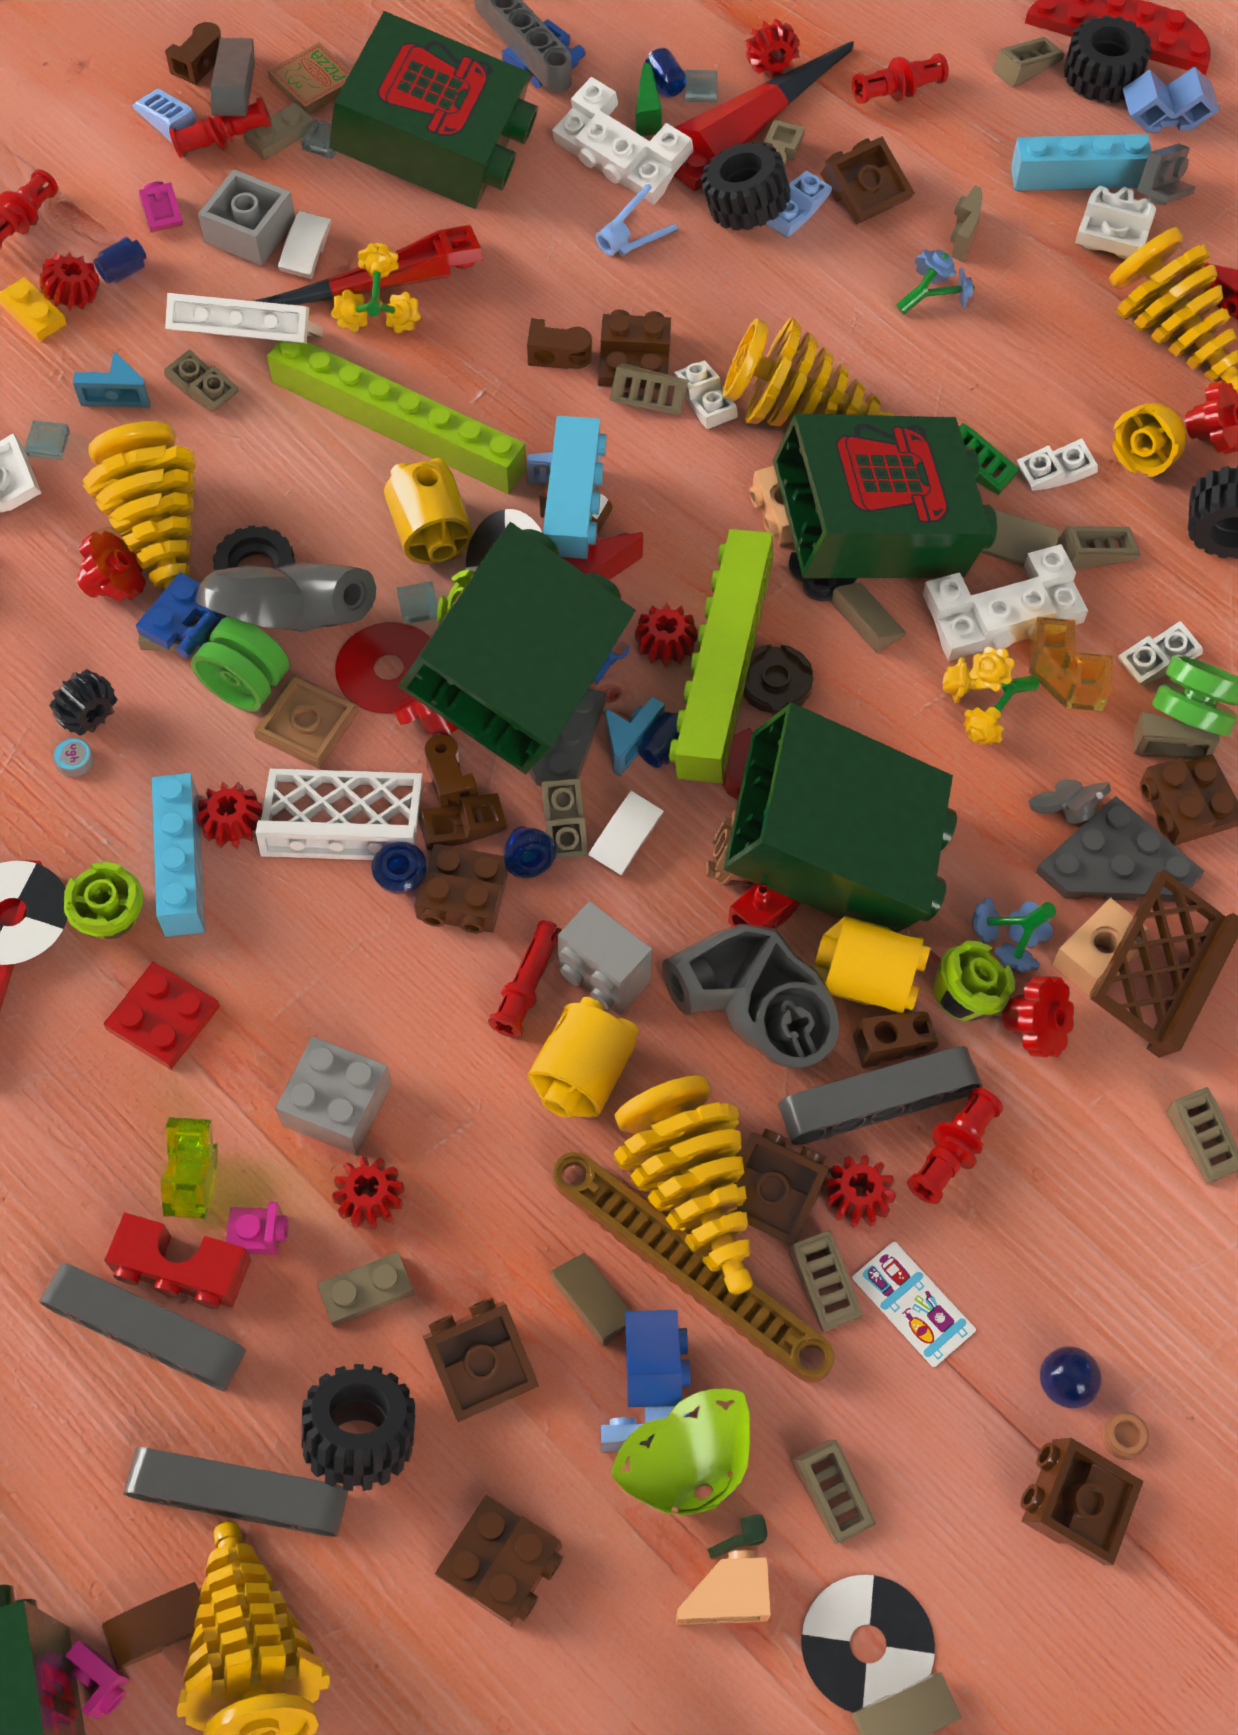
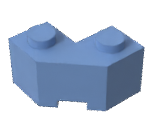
(1181, 103)

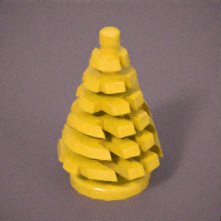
(1175, 297)
(793, 378)
(147, 494)
(690, 1166)
(248, 1652)

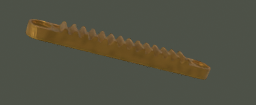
(649, 1234)

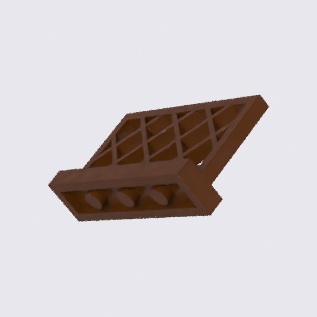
(1190, 987)

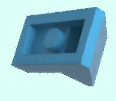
(116, 389)
(626, 736)

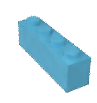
(1079, 162)
(572, 485)
(177, 855)

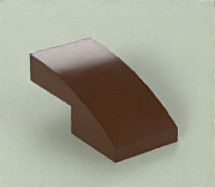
(463, 823)
(152, 1625)

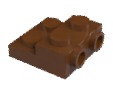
(867, 179)
(634, 341)
(1190, 798)
(462, 889)
(780, 1185)
(479, 1359)
(1081, 1499)
(500, 1561)

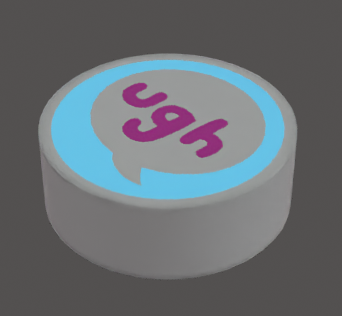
(73, 757)

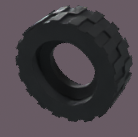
(252, 542)

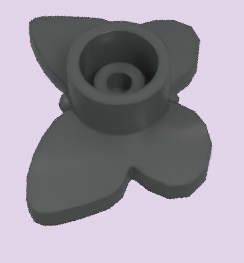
(1071, 797)

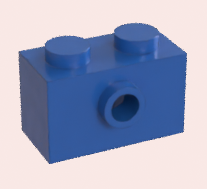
(654, 1358)

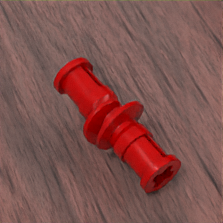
(900, 78)
(219, 129)
(20, 208)
(955, 1145)

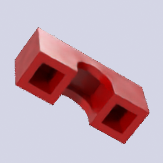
(210, 1275)

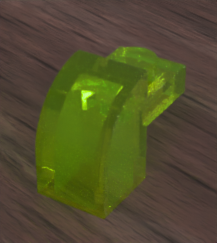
(190, 1169)

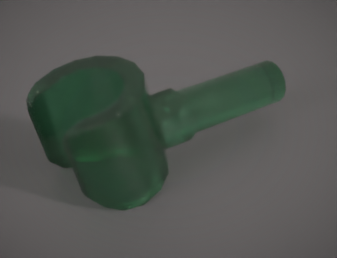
(753, 1533)

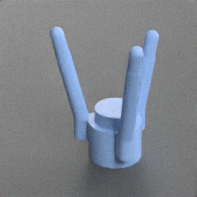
(615, 235)

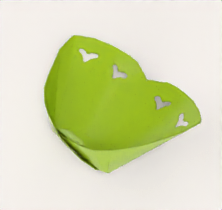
(688, 1454)

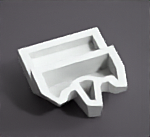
(1115, 222)
(16, 475)

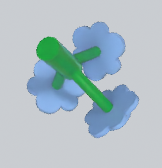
(936, 268)
(1026, 927)

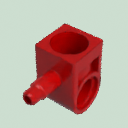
(762, 908)

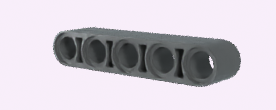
(529, 41)
(232, 77)
(879, 1095)
(143, 1326)
(236, 1492)

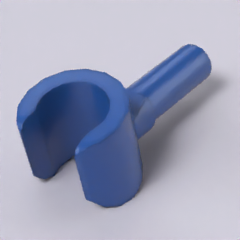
(612, 657)

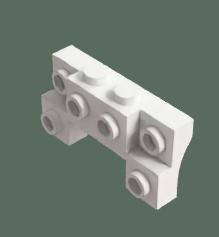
(616, 149)
(1006, 613)

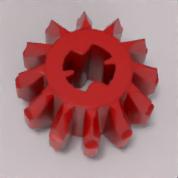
(772, 48)
(69, 281)
(666, 634)
(214, 814)
(874, 1185)
(362, 1206)

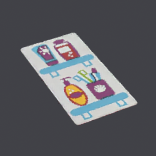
(914, 1304)

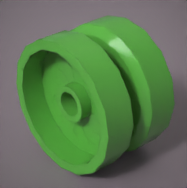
(240, 664)
(1198, 700)

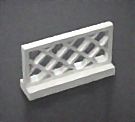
(239, 318)
(337, 837)

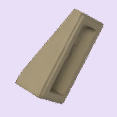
(1024, 61)
(633, 399)
(1076, 538)
(1170, 738)
(1193, 1142)
(826, 1243)
(847, 1483)

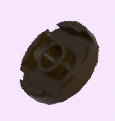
(777, 678)

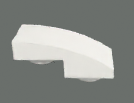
(304, 244)
(705, 395)
(1056, 468)
(1151, 657)
(626, 833)

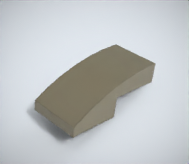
(968, 214)
(199, 382)
(565, 817)
(912, 1711)

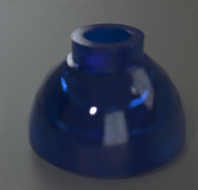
(529, 852)
(399, 867)
(1070, 1377)

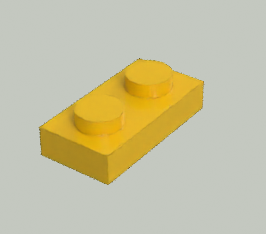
(32, 309)

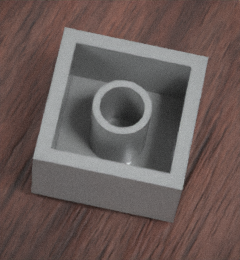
(247, 217)
(604, 958)
(334, 1095)

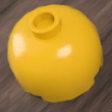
(1149, 439)

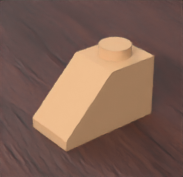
(730, 1593)

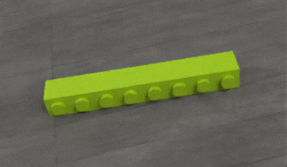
(399, 413)
(724, 657)

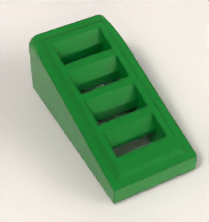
(648, 104)
(991, 455)

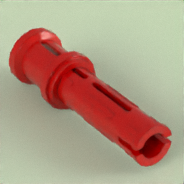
(520, 993)

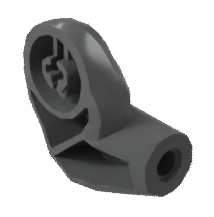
(290, 596)
(763, 987)

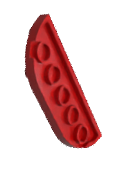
(1172, 34)

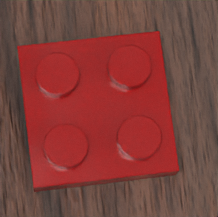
(161, 1015)

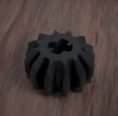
(83, 702)

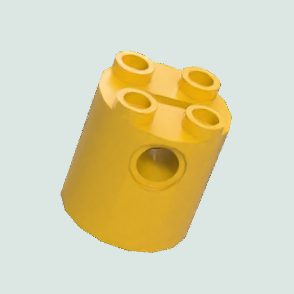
(428, 511)
(871, 964)
(582, 1060)

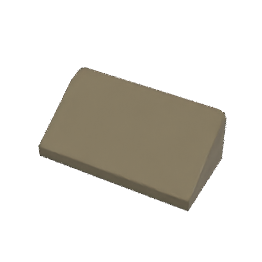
(1019, 537)
(867, 616)
(591, 1297)

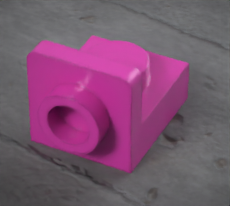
(160, 206)
(258, 1228)
(93, 1670)

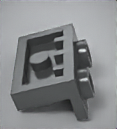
(1163, 174)

